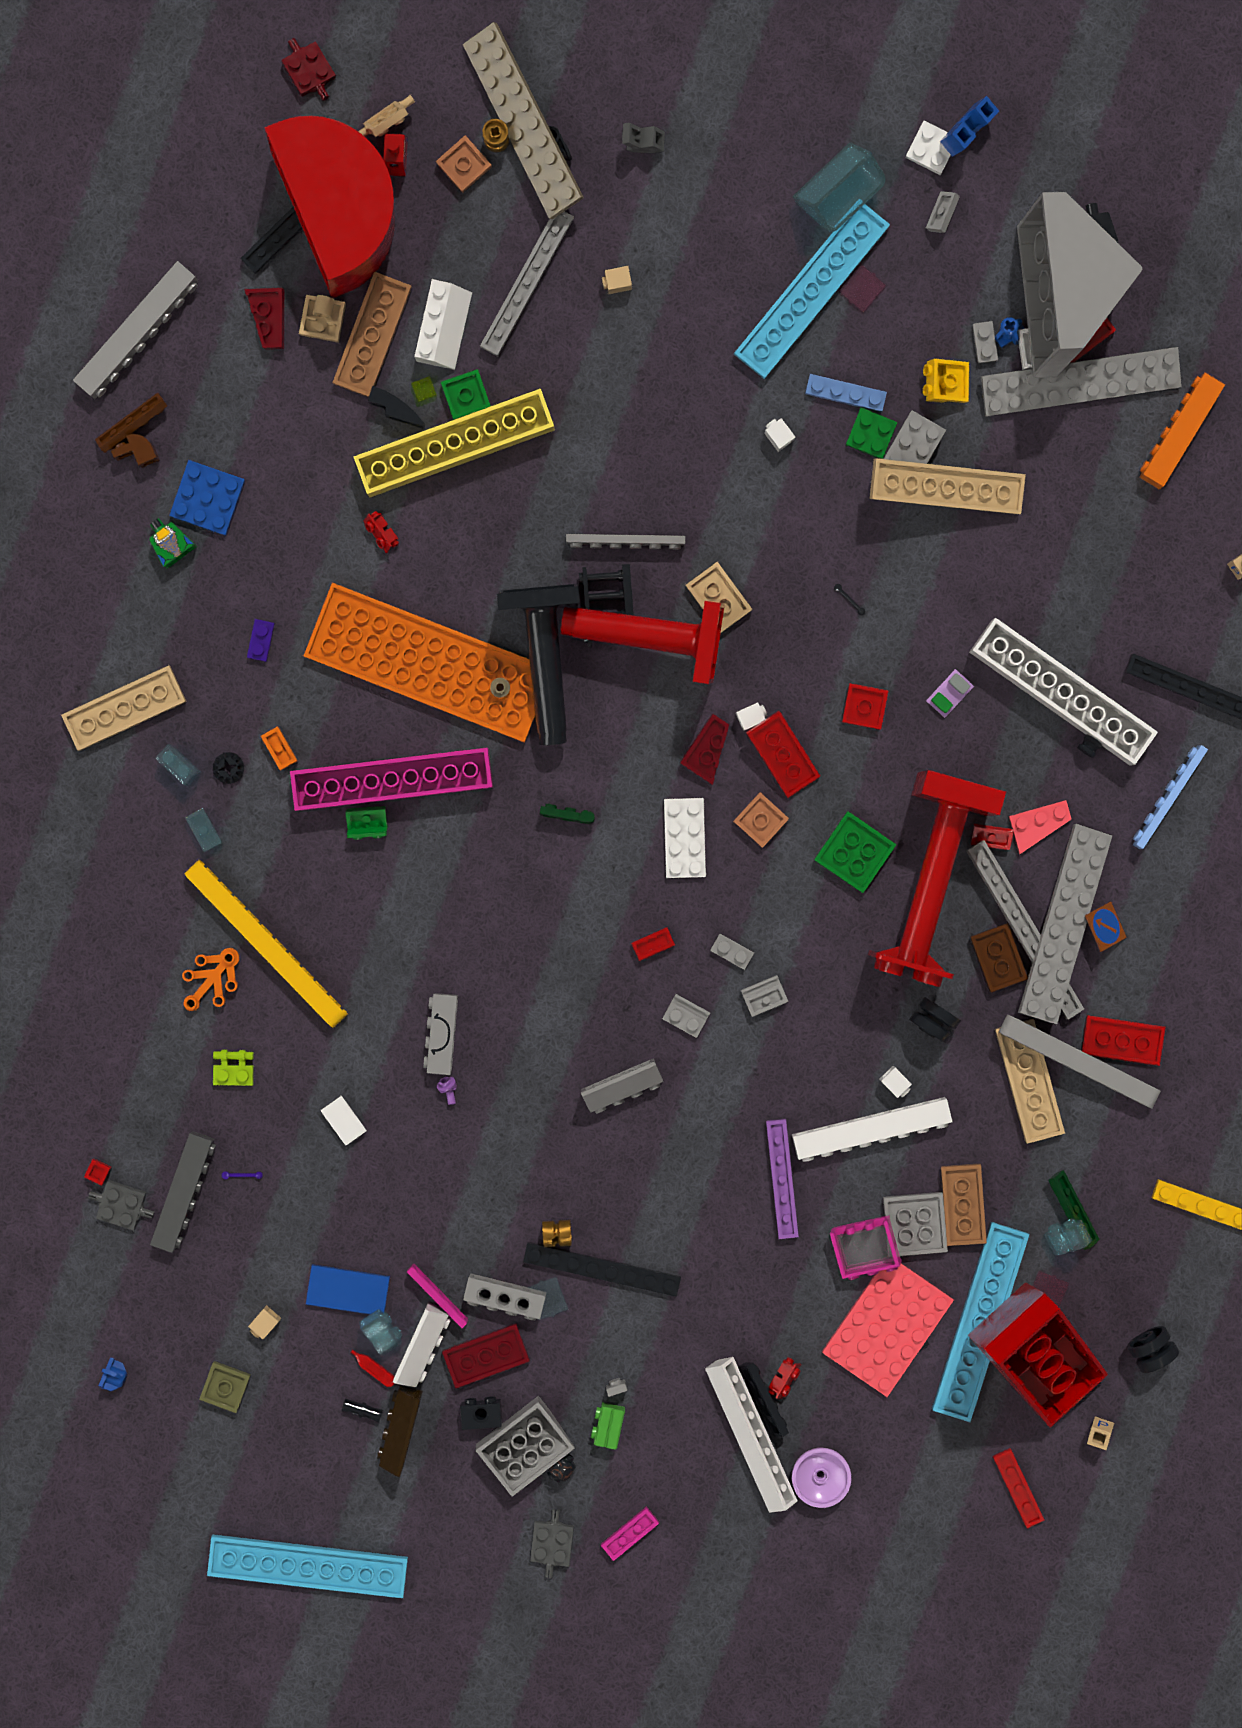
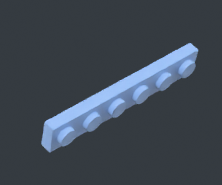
(1173, 789)

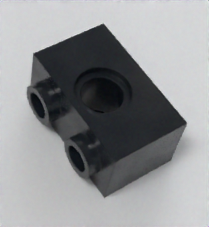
(472, 1420)

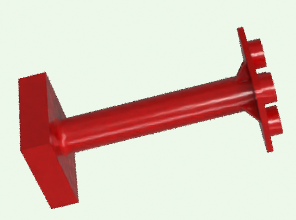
(955, 801)

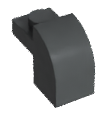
(643, 139)

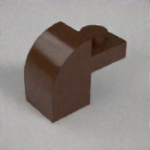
(139, 446)

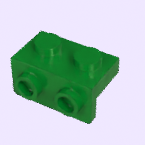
(366, 822)

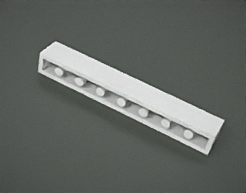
(872, 1128)
(751, 1434)

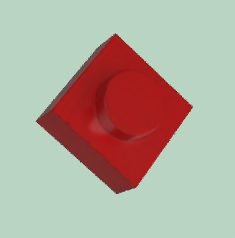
(97, 1171)

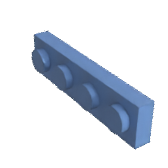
(845, 393)

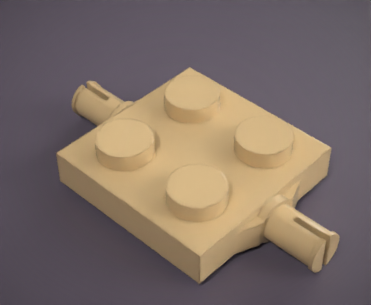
(390, 115)

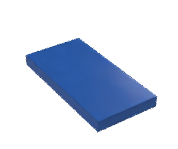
(347, 1289)

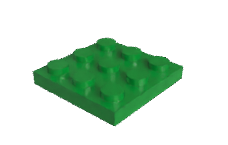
(855, 852)

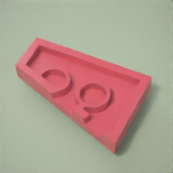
(1038, 823)

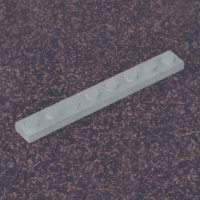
(526, 283)

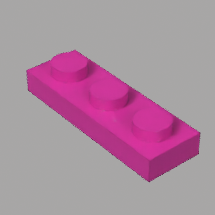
(630, 1533)

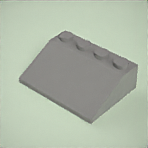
(524, 1446)

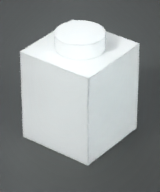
(779, 434)
(751, 716)
(896, 1082)

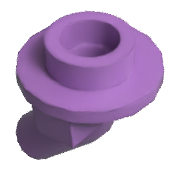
(447, 1085)

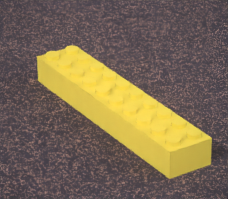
(454, 443)

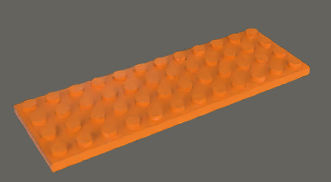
(423, 661)

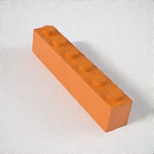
(1182, 430)

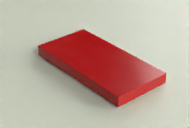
(783, 754)
(1123, 1040)

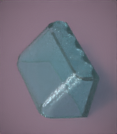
(841, 187)

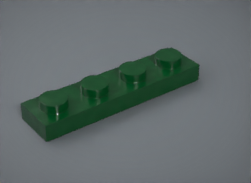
(1071, 1204)

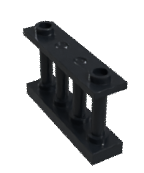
(624, 595)

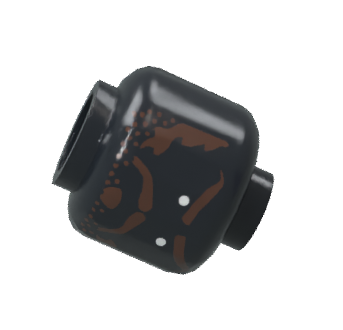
(562, 1469)

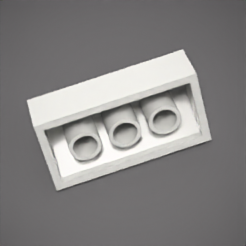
(443, 325)
(421, 1346)

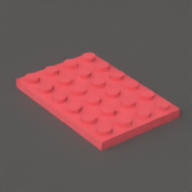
(887, 1327)

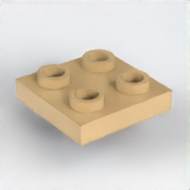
(322, 318)

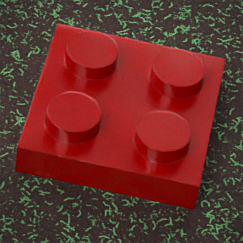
(865, 706)

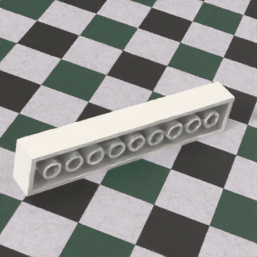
(1063, 691)

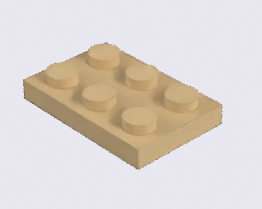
(717, 587)

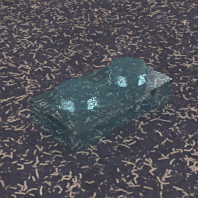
(203, 830)

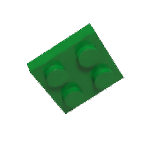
(465, 394)
(871, 433)

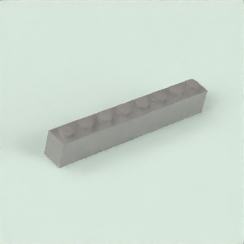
(136, 330)

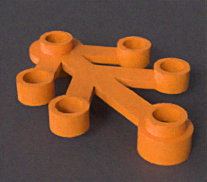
(213, 976)

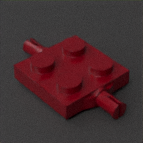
(308, 69)

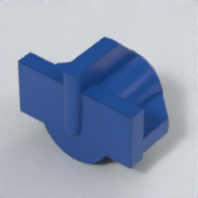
(1008, 332)
(113, 1375)

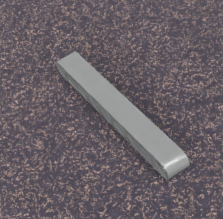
(1079, 1061)

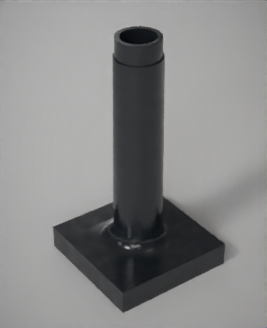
(540, 613)

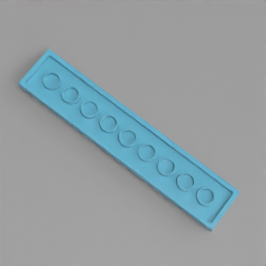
(811, 291)
(988, 1290)
(307, 1566)

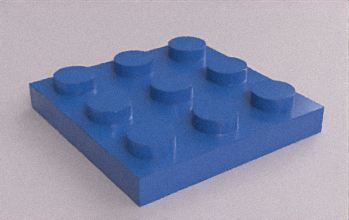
(207, 497)

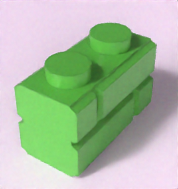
(609, 1425)

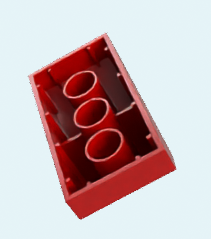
(1039, 1353)

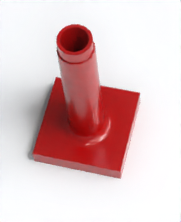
(654, 634)

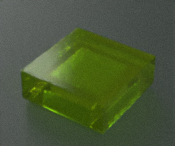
(424, 389)

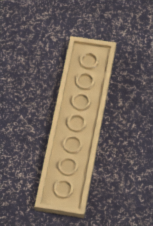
(947, 486)

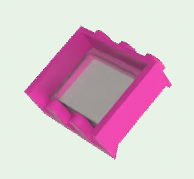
(865, 1247)

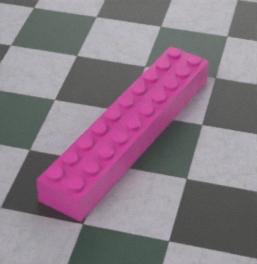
(391, 779)

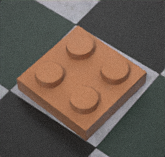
(463, 164)
(761, 819)

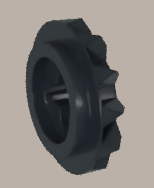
(236, 772)

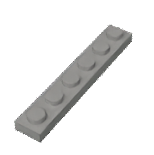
(617, 541)

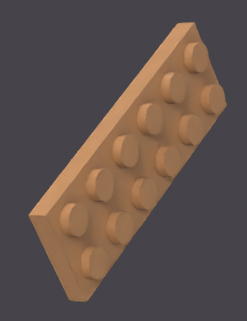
(372, 334)

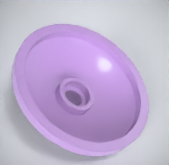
(823, 1490)

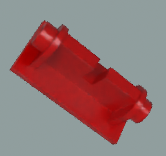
(385, 539)
(782, 1385)

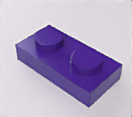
(260, 640)

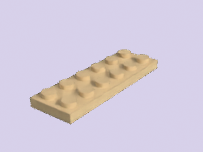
(124, 708)
(1031, 1089)

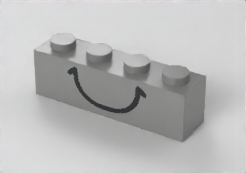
(442, 1033)

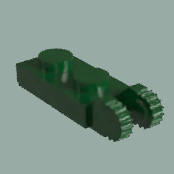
(567, 814)

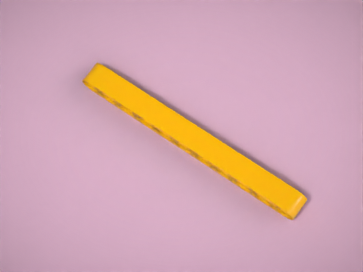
(264, 943)

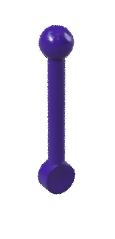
(225, 1175)

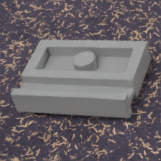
(764, 995)
(686, 1015)

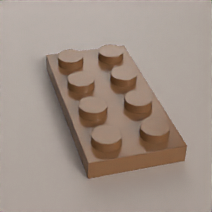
(963, 1204)

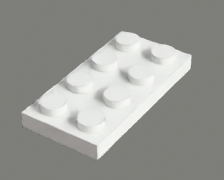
(684, 837)

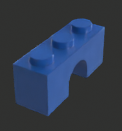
(972, 121)

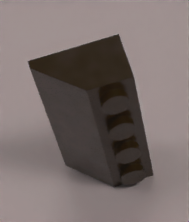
(400, 1429)

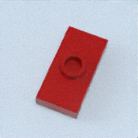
(653, 944)

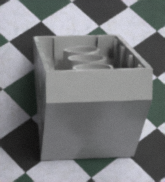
(1069, 279)

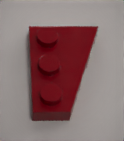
(268, 312)
(706, 749)

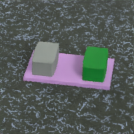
(950, 693)

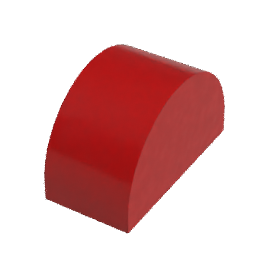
(338, 196)

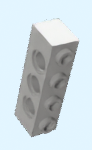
(515, 1292)

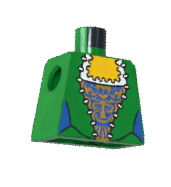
(170, 543)

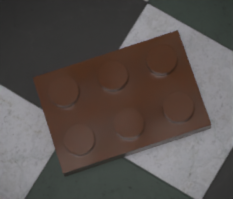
(998, 957)

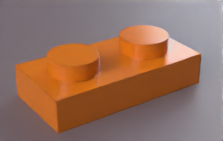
(279, 748)

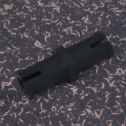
(362, 1410)

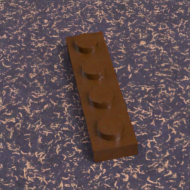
(131, 422)

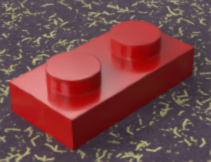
(994, 836)

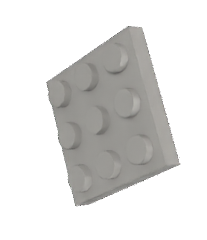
(917, 1222)

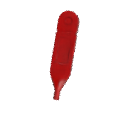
(374, 1369)

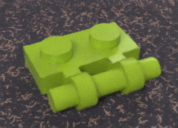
(233, 1074)

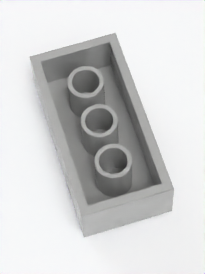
(915, 440)

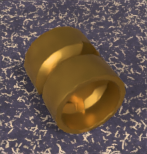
(495, 135)
(557, 1233)

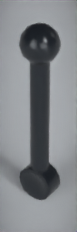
(838, 588)

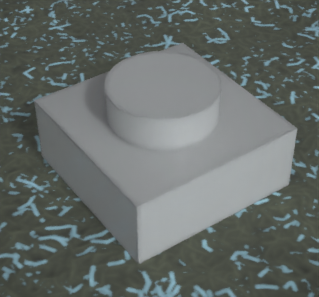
(616, 1386)

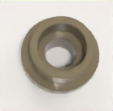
(504, 692)

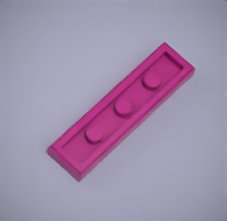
(439, 1297)

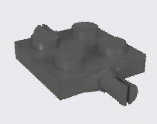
(121, 1205)
(552, 1543)

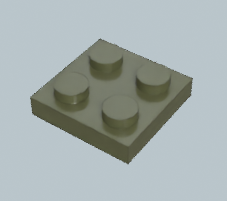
(225, 1387)

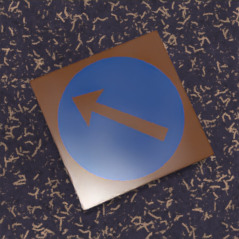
(1105, 926)

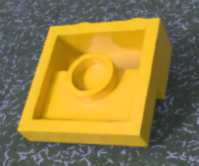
(946, 381)

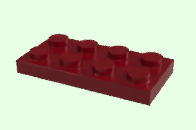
(485, 1355)

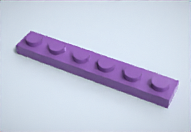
(782, 1178)

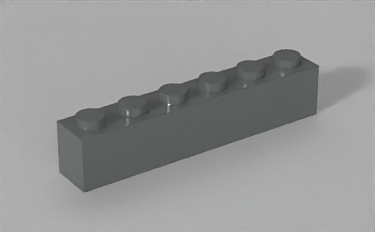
(182, 1192)

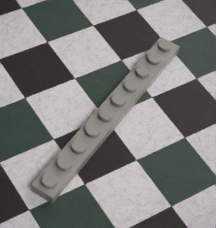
(1015, 912)

